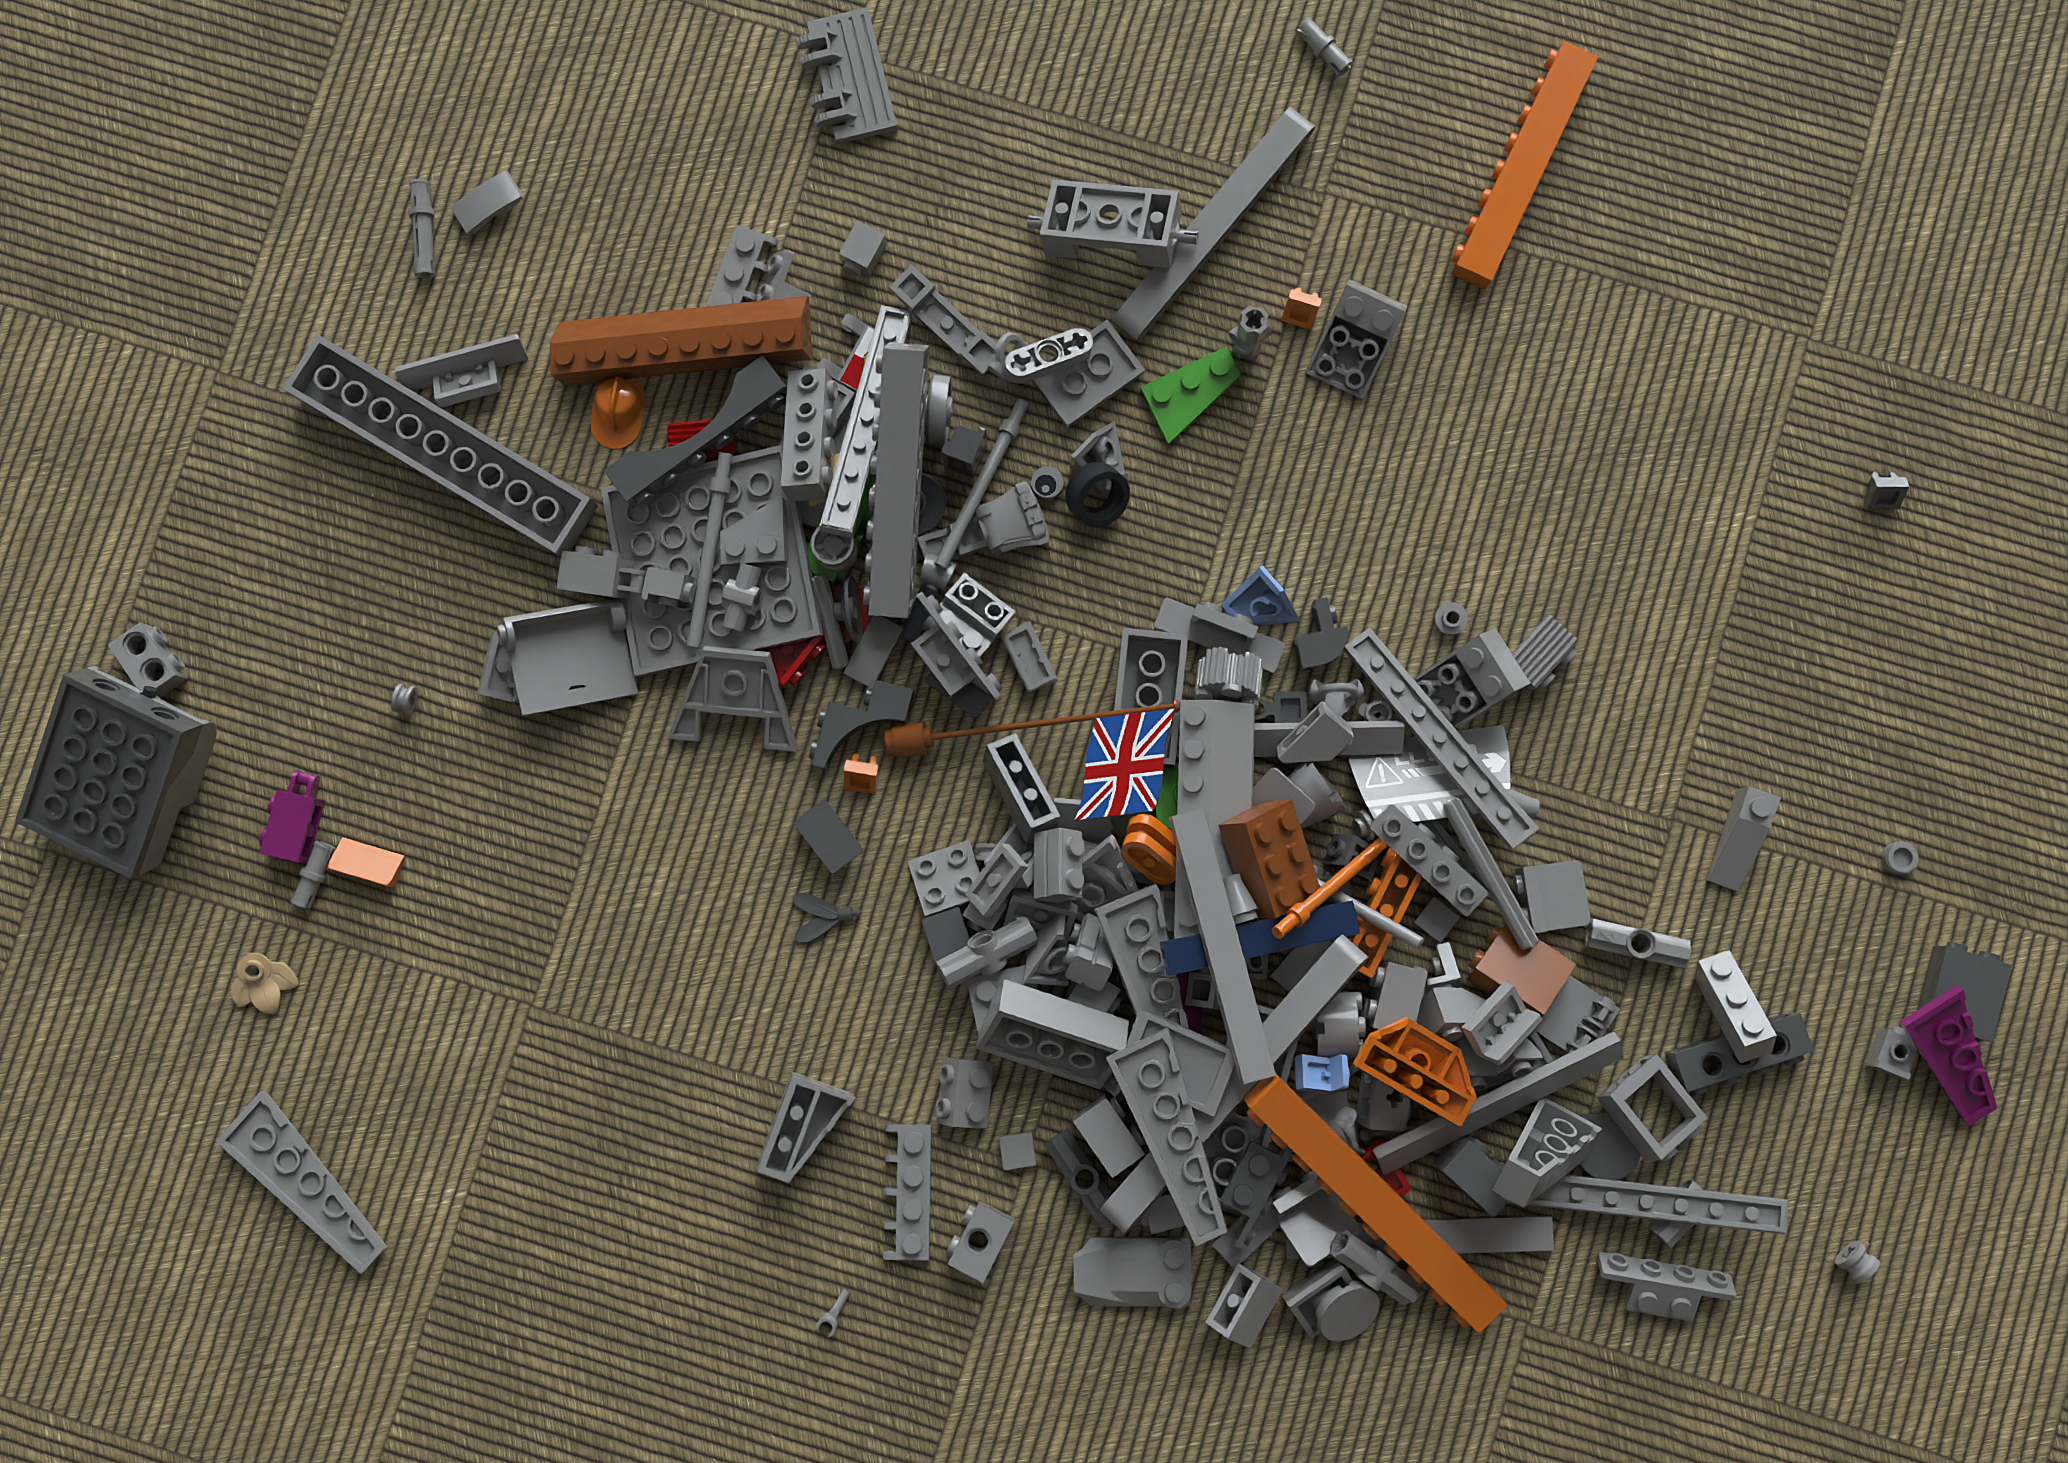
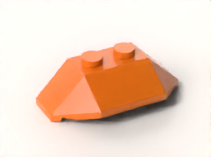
(1419, 1068)

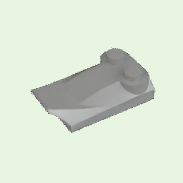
(1134, 1271)

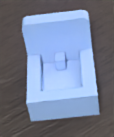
(1321, 1073)

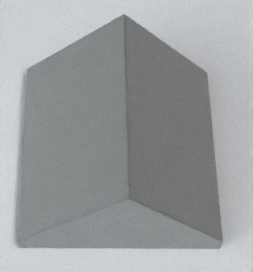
(1308, 1293)

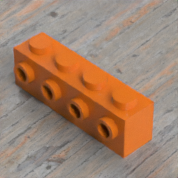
(1389, 897)

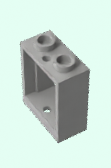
(1614, 1102)

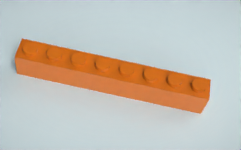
(1524, 165)

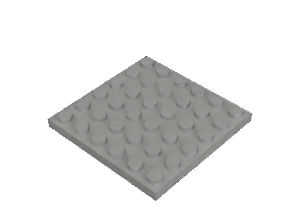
(671, 537)

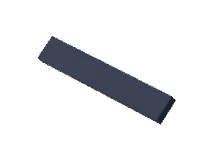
(1257, 938)

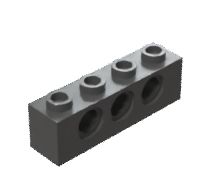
(1688, 1059)

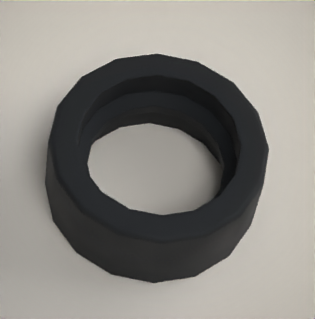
(1083, 481)

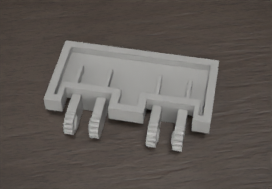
(852, 80)

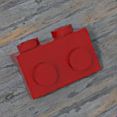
(792, 657)

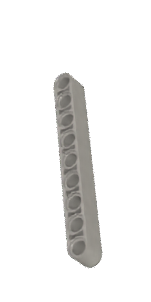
(1215, 222)

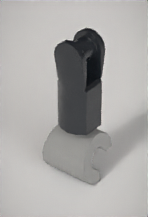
(934, 579)

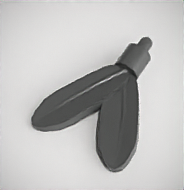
(827, 915)

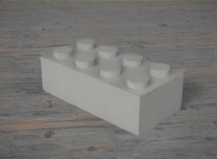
(1152, 675)

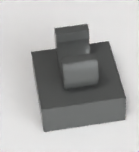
(1886, 491)

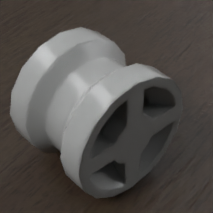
(1857, 1262)

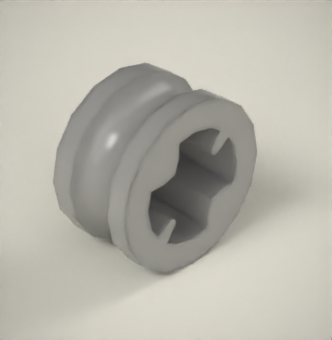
(404, 699)
(984, 851)

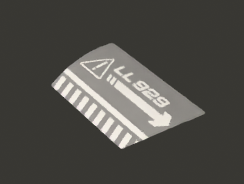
(1418, 782)

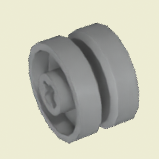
(939, 410)

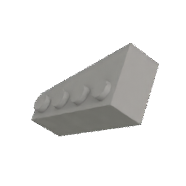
(1545, 1152)

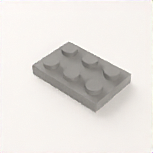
(1089, 383)

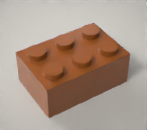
(1270, 856)

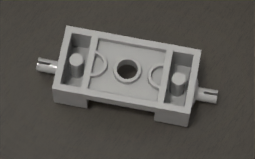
(1145, 221)

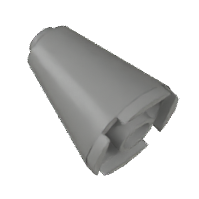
(1319, 790)

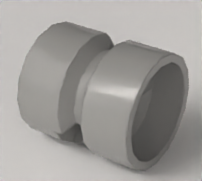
(834, 551)

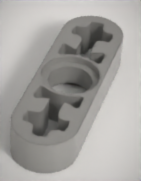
(1055, 343)

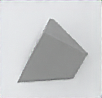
(1101, 447)
(1045, 958)

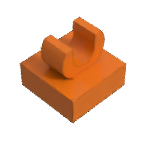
(1301, 309)
(860, 775)

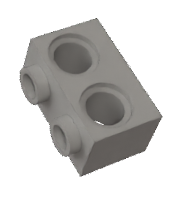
(143, 666)

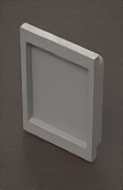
(1203, 1061)

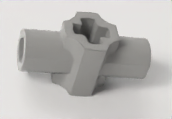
(742, 597)

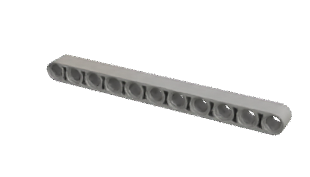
(1281, 1031)

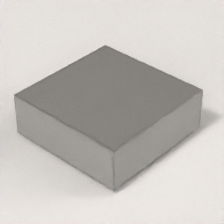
(1436, 919)
(1017, 1150)

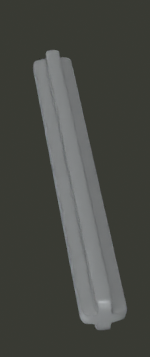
(1490, 874)

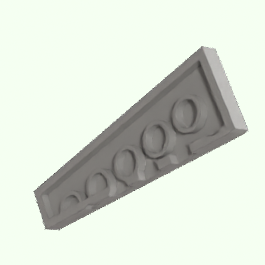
(1134, 934)
(1161, 1106)
(287, 1166)

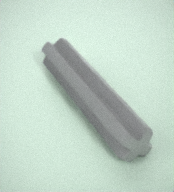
(830, 626)

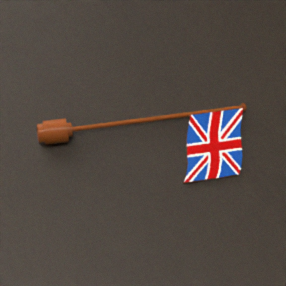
(1121, 759)

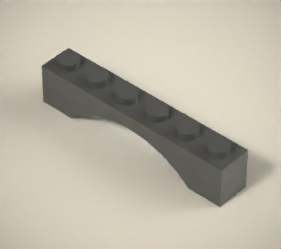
(644, 473)

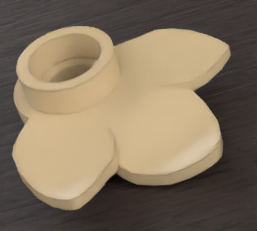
(264, 987)

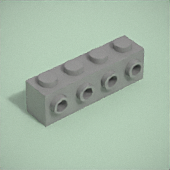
(808, 435)

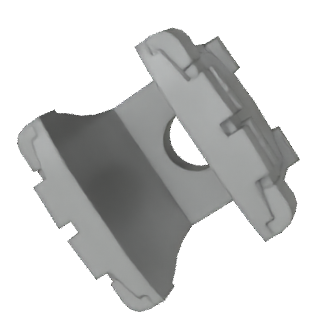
(1013, 521)

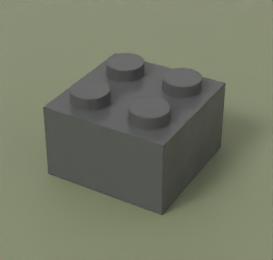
(1472, 1172)

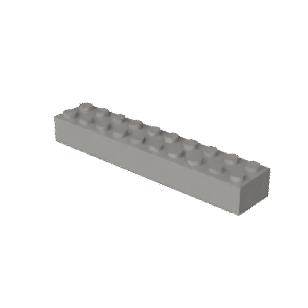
(440, 446)

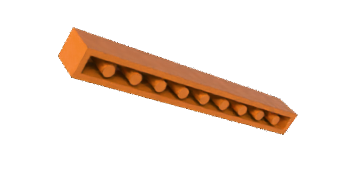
(1375, 1202)

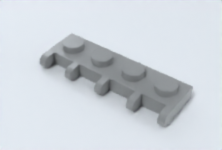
(739, 267)
(912, 1192)

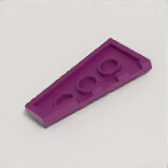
(1949, 1048)

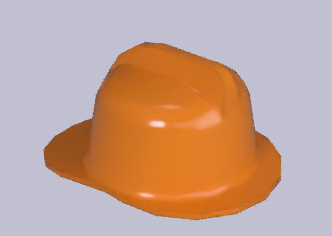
(617, 412)

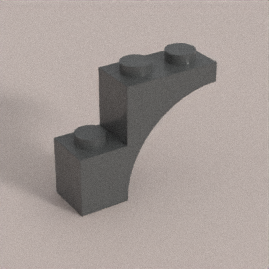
(839, 722)

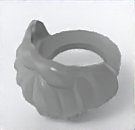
(998, 366)
(1337, 695)
(1347, 1128)

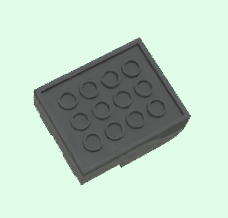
(114, 771)

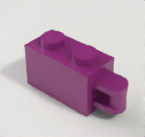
(293, 820)

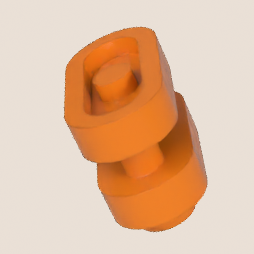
(1150, 848)

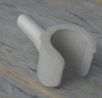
(831, 1317)

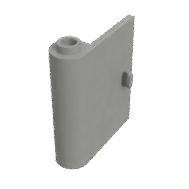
(569, 650)

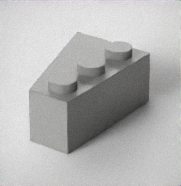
(800, 1123)

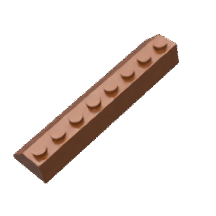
(681, 341)

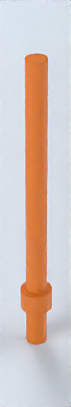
(1300, 912)

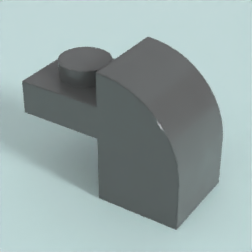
(1325, 645)

